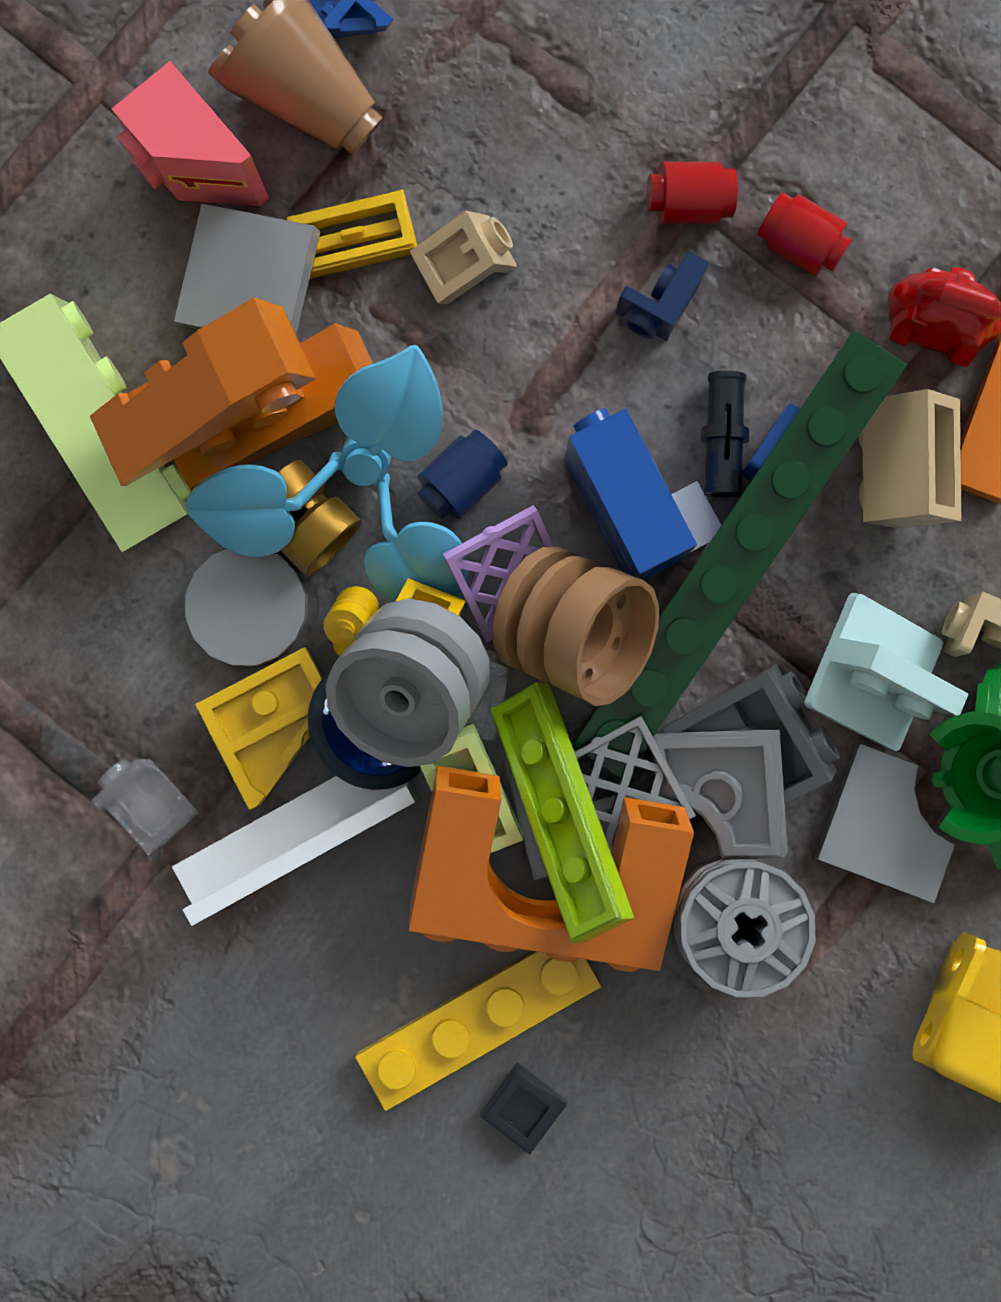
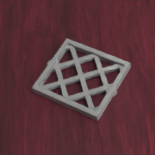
(599, 746)

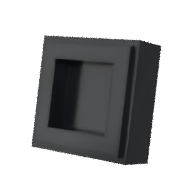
(523, 1108)

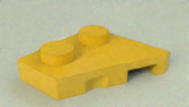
(263, 722)

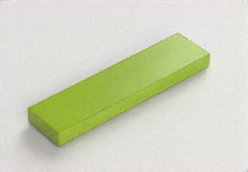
(561, 814)

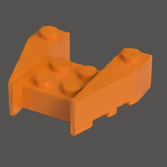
(232, 396)

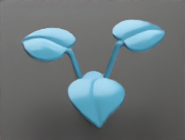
(384, 413)

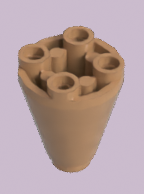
(297, 74)

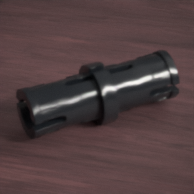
(727, 395)

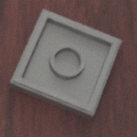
(243, 258)

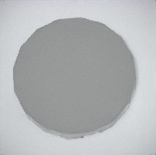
(245, 608)

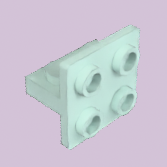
(880, 674)

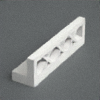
(283, 842)

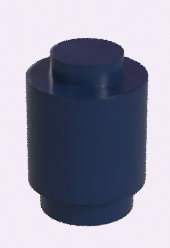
(461, 475)

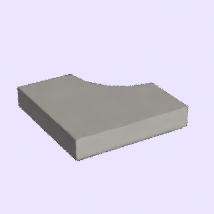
(733, 785)
(879, 827)

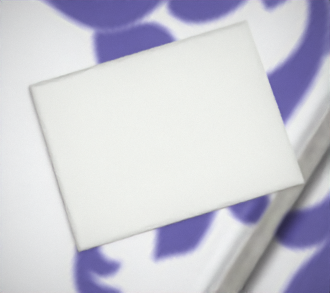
(697, 513)

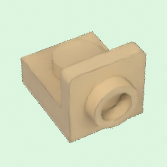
(463, 255)
(967, 619)

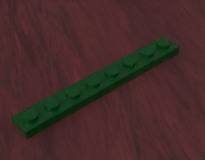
(750, 539)

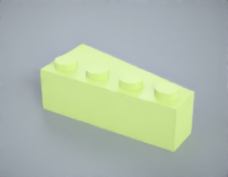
(64, 384)

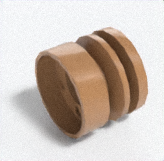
(576, 624)

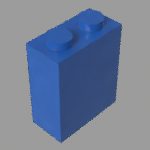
(627, 494)

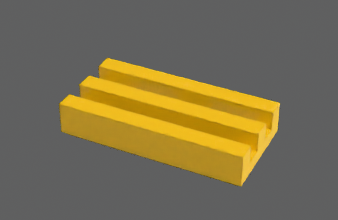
(367, 254)

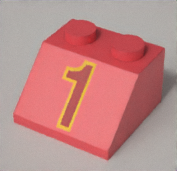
(185, 144)

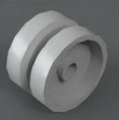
(408, 682)

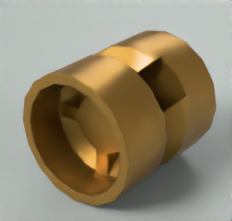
(322, 529)

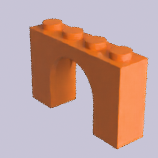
(465, 900)

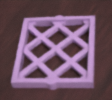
(492, 537)

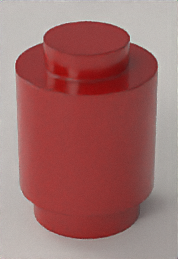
(692, 192)
(805, 234)

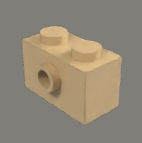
(912, 461)

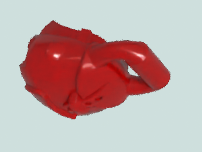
(944, 313)

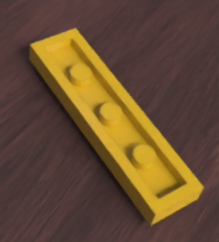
(472, 1024)

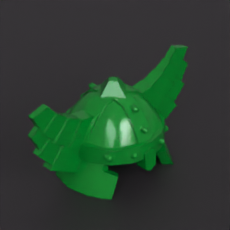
(973, 768)

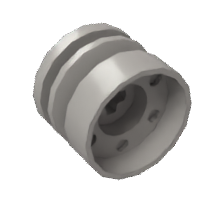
(705, 921)

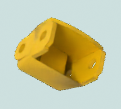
(964, 1018)

